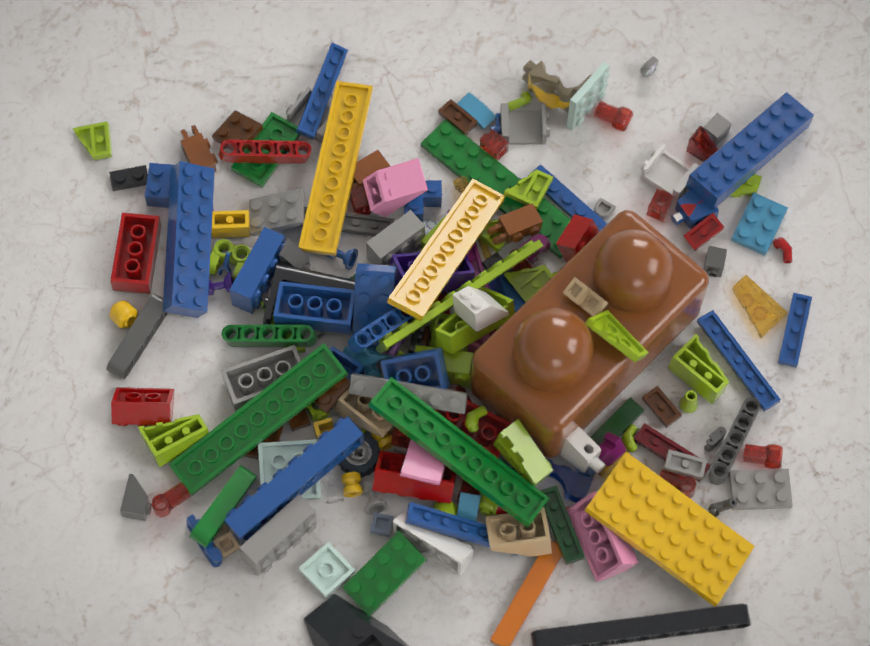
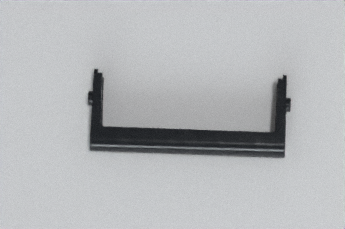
(293, 274)

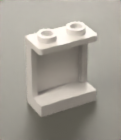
(667, 172)

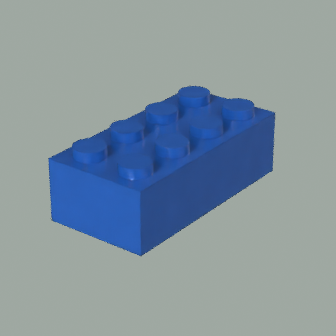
(257, 271)
(372, 291)
(317, 306)

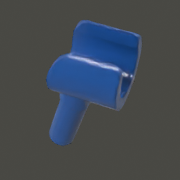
(497, 128)
(225, 264)

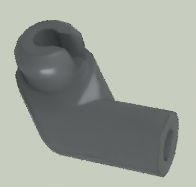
(718, 507)

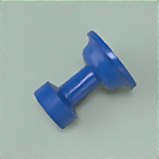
(349, 258)

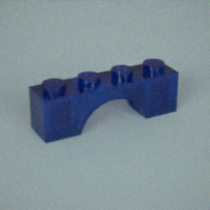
(575, 485)

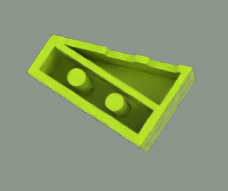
(457, 365)

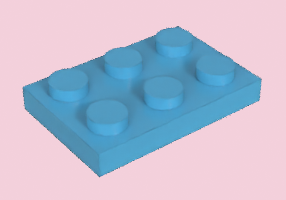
(759, 224)

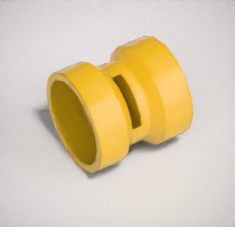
(383, 443)
(351, 484)

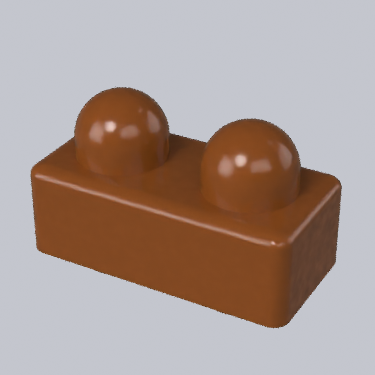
(560, 371)

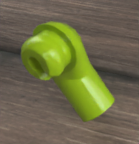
(472, 418)
(628, 440)

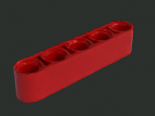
(257, 156)

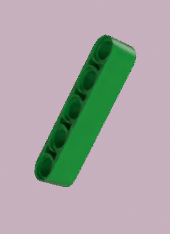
(261, 331)
(225, 501)

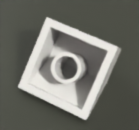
(477, 308)

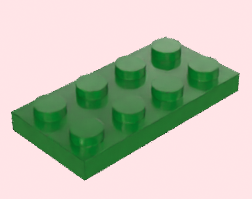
(274, 129)
(384, 573)

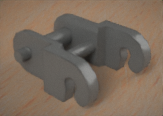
(715, 438)

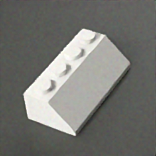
(440, 547)

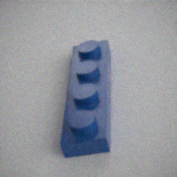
(795, 330)

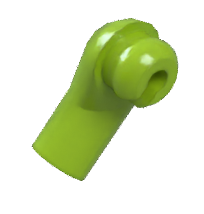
(520, 102)

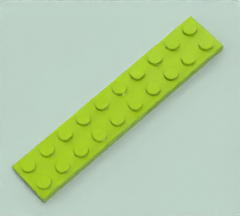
(478, 282)

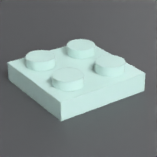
(326, 570)

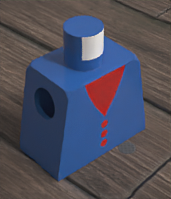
(691, 210)

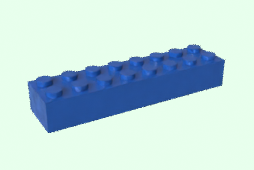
(749, 150)
(188, 240)
(295, 479)

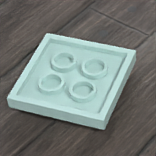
(587, 96)
(276, 456)

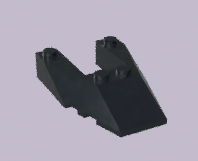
(343, 624)

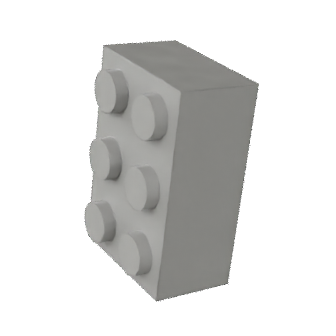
(398, 238)

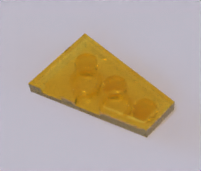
(760, 307)

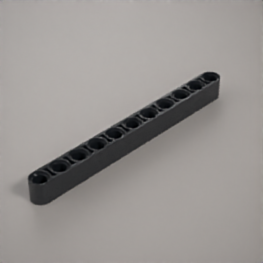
(645, 627)

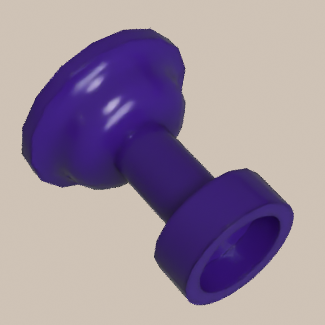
(226, 284)

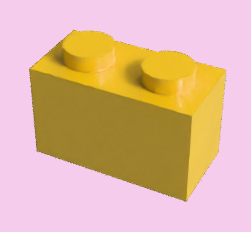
(230, 224)

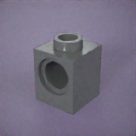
(715, 261)

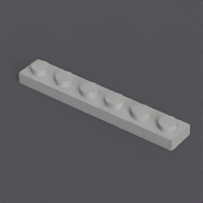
(434, 397)

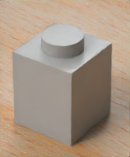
(717, 128)

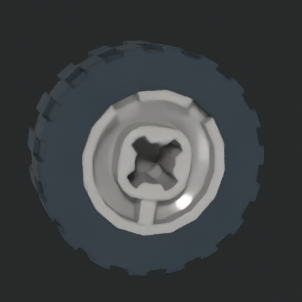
(363, 458)

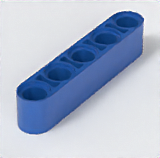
(380, 326)

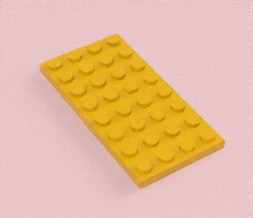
(670, 529)

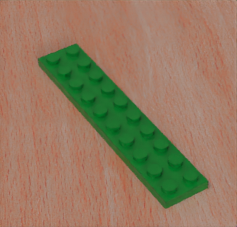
(470, 160)
(258, 419)
(458, 452)

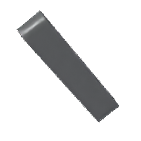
(137, 337)
(732, 449)

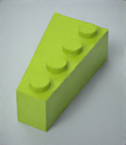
(457, 334)

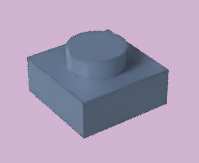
(381, 524)

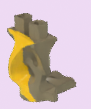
(548, 87)

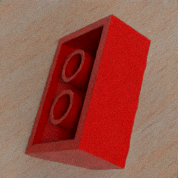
(142, 406)

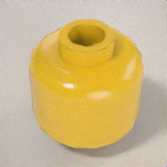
(123, 314)

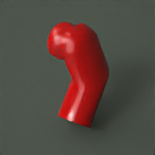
(785, 247)

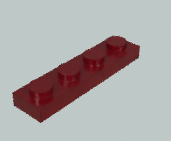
(660, 444)

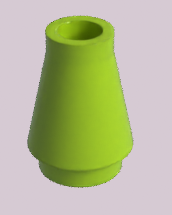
(689, 402)

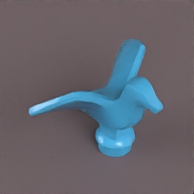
(368, 358)

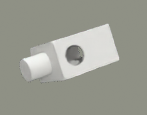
(582, 451)

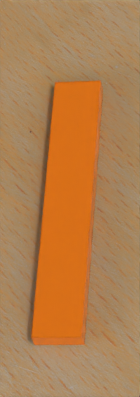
(526, 597)

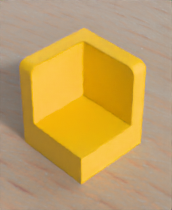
(322, 426)

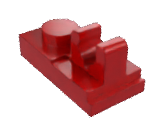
(703, 232)

